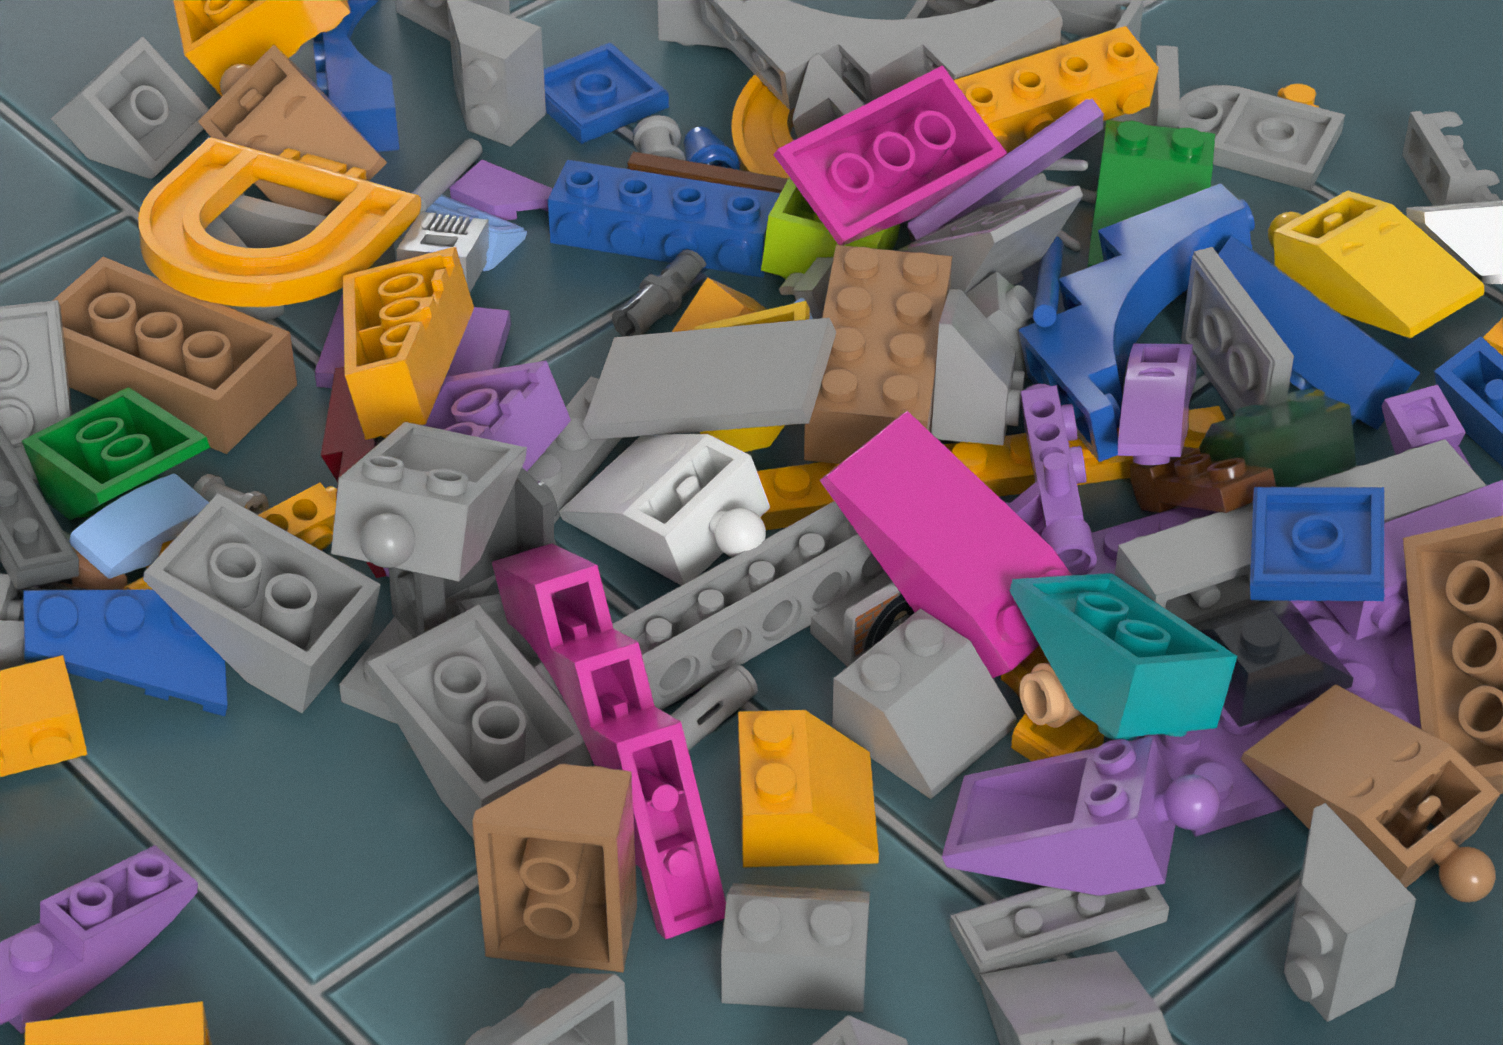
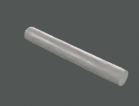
(448, 172)

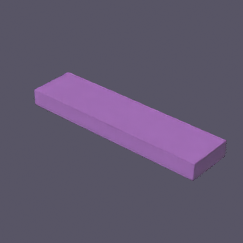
(1013, 168)

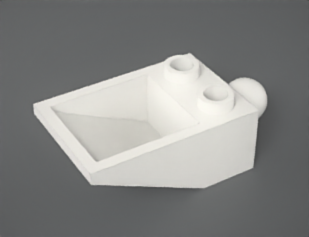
(674, 504)

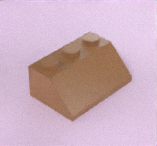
(559, 869)

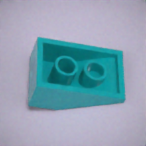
(1125, 656)

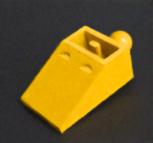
(1372, 264)

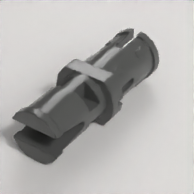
(659, 294)

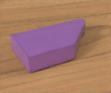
(499, 191)

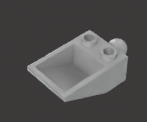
(425, 500)
(1073, 1004)

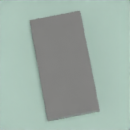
(711, 379)

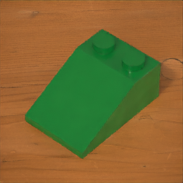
(1146, 170)
(108, 451)

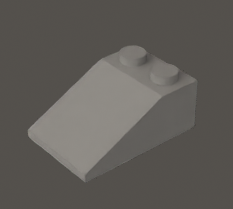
(1000, 236)
(265, 600)
(475, 712)

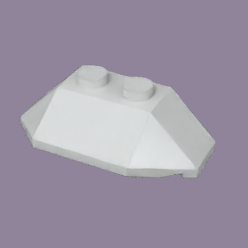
(1468, 233)

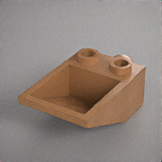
(282, 108)
(1384, 786)

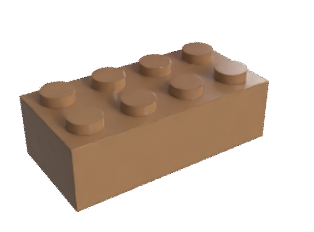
(883, 347)
(177, 351)

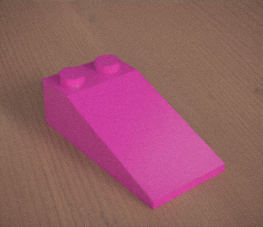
(891, 157)
(944, 538)

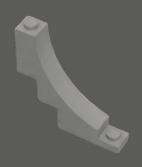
(878, 54)

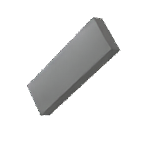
(1050, 924)

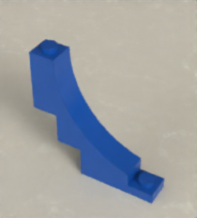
(1117, 299)

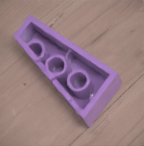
(503, 405)

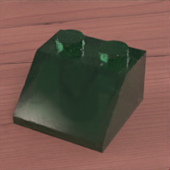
(1297, 438)

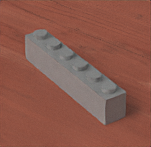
(1206, 563)

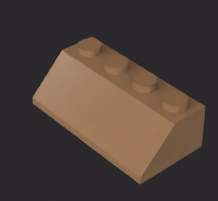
(1459, 638)

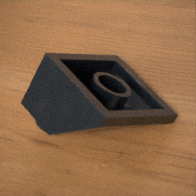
(1277, 660)

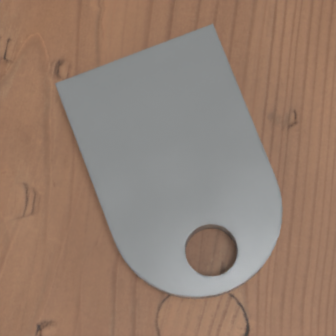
(1263, 132)

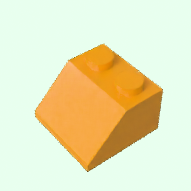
(803, 793)

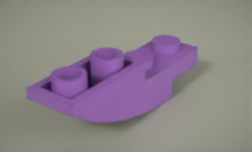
(1156, 402)
(89, 935)

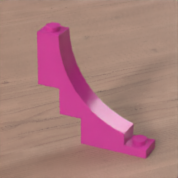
(601, 674)

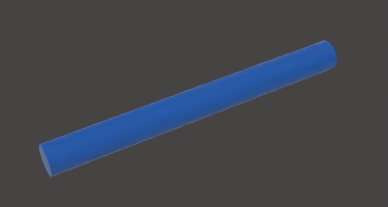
(1048, 285)

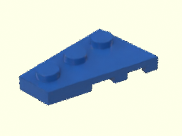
(127, 640)

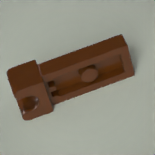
(1197, 483)

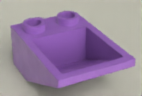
(1078, 819)

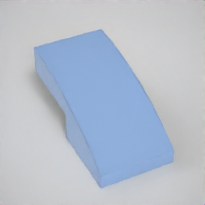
(135, 526)

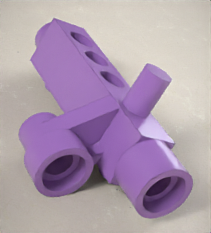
(1053, 501)

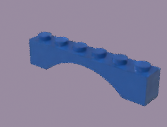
(354, 83)

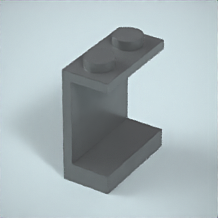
(522, 526)

